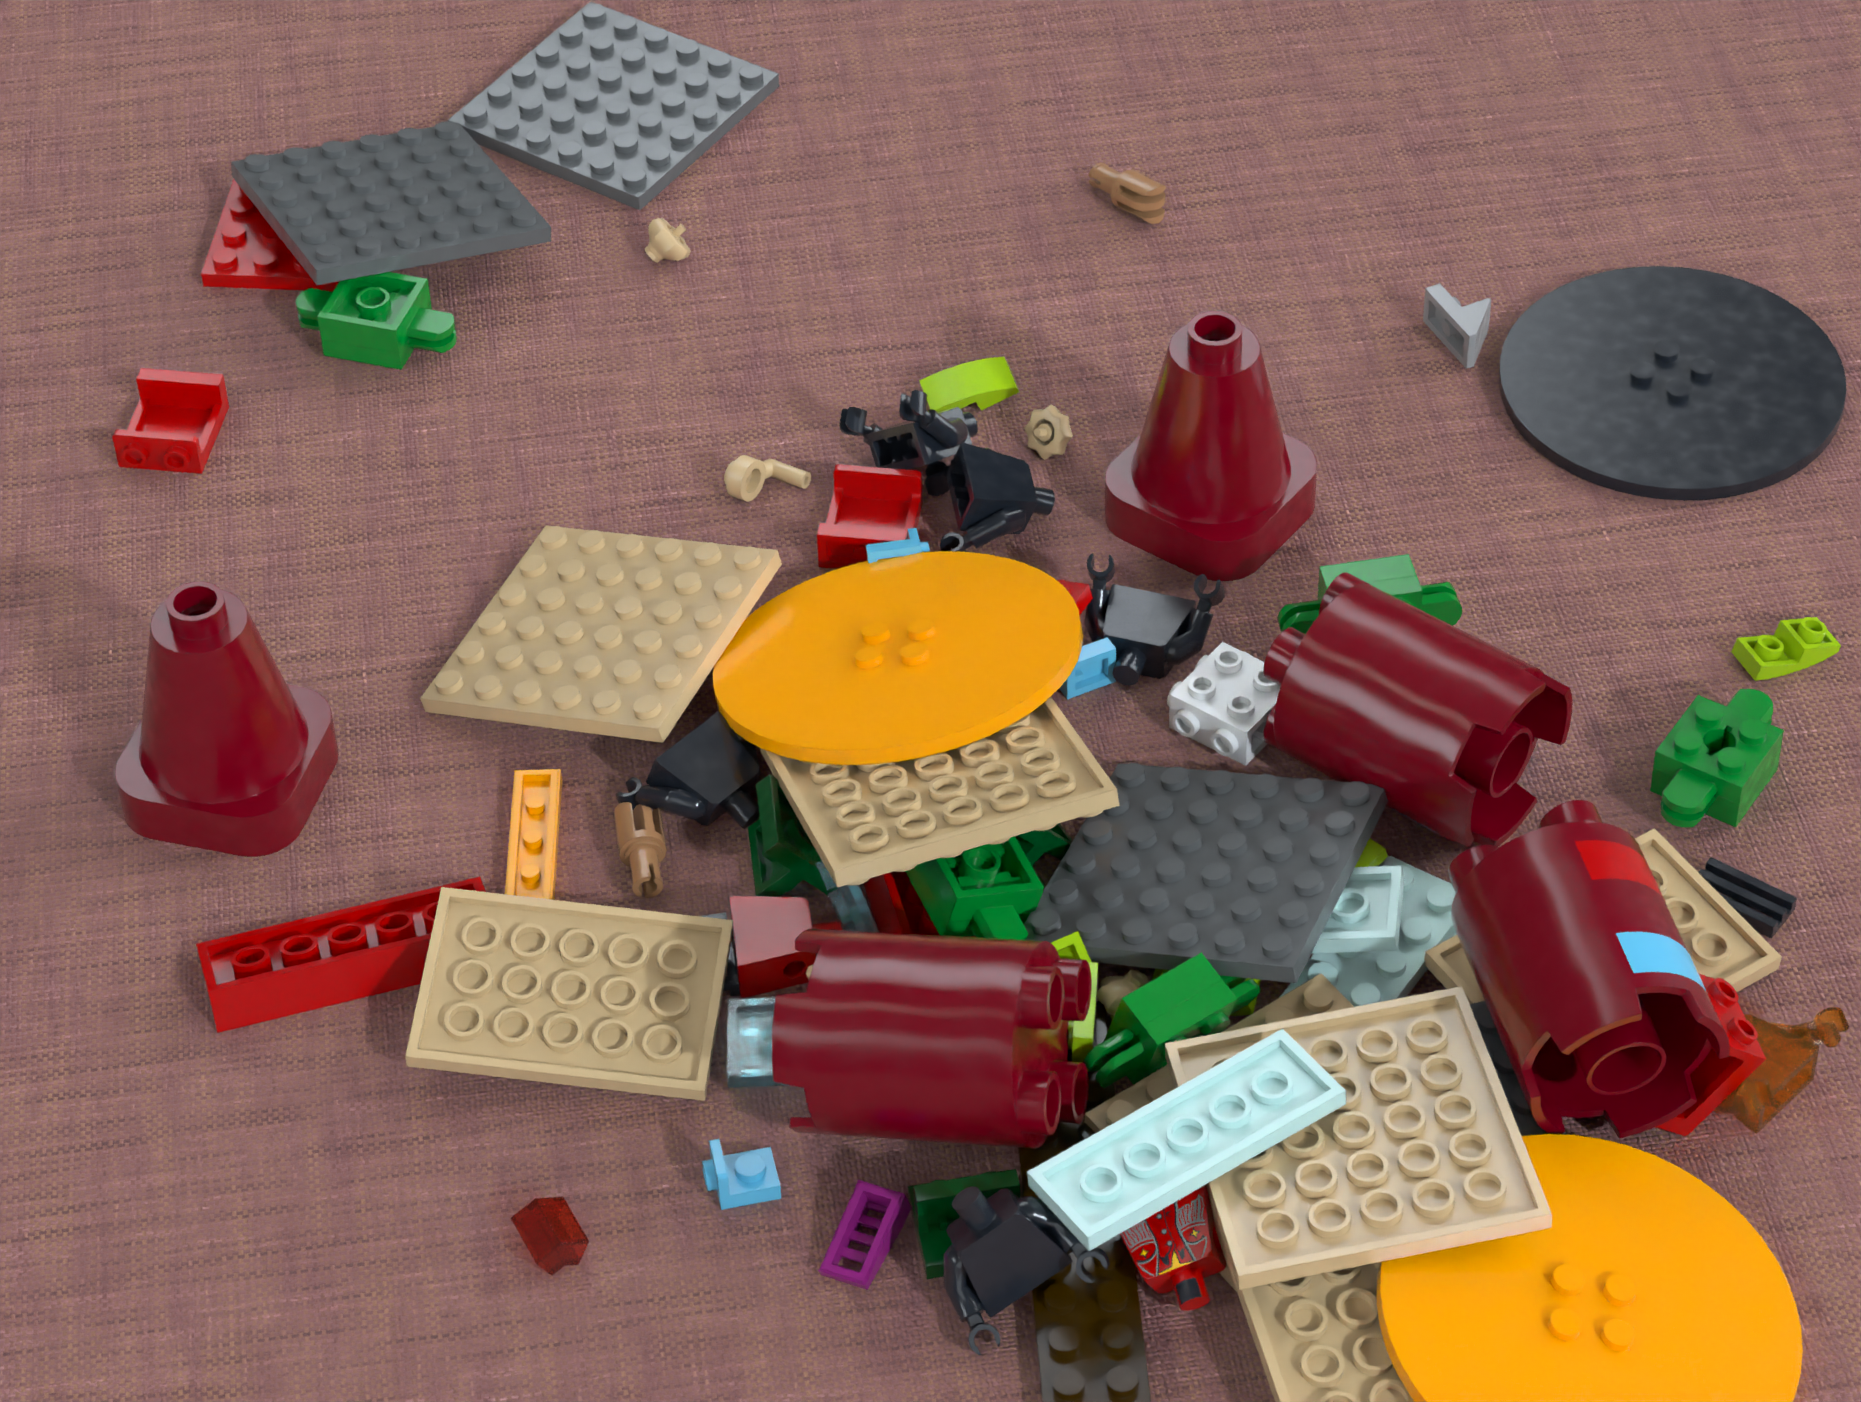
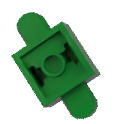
(377, 319)
(1390, 574)
(1717, 759)
(979, 891)
(1171, 1008)

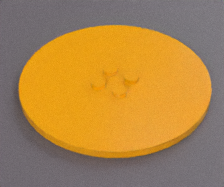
(898, 658)
(1627, 1298)

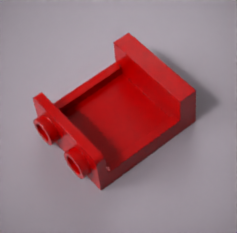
(173, 421)
(867, 509)
(1720, 1077)

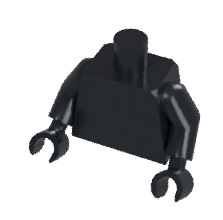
(918, 440)
(988, 494)
(1146, 626)
(702, 777)
(1004, 1252)

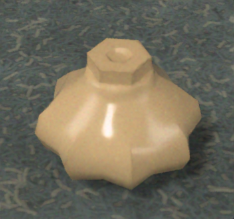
(666, 241)
(1048, 432)
(1116, 987)

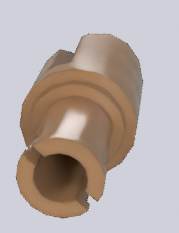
(1131, 191)
(641, 845)

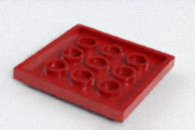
(251, 253)

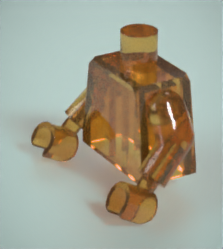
(1788, 1066)

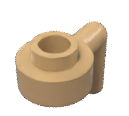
(747, 475)

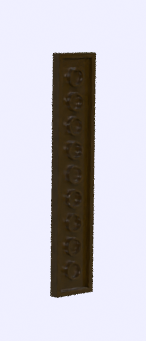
(1085, 1330)

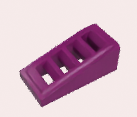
(865, 1198)

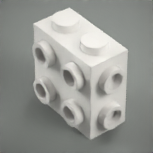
(1224, 703)

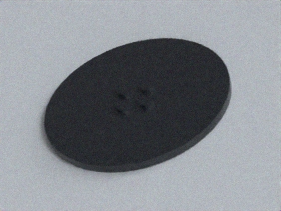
(1672, 383)

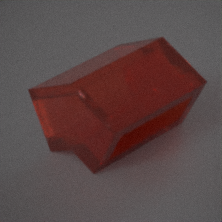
(551, 1233)

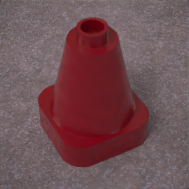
(1212, 470)
(222, 740)

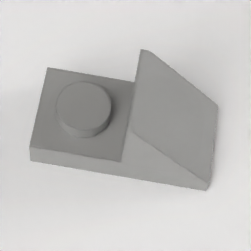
(1457, 326)

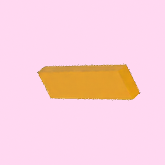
(534, 833)

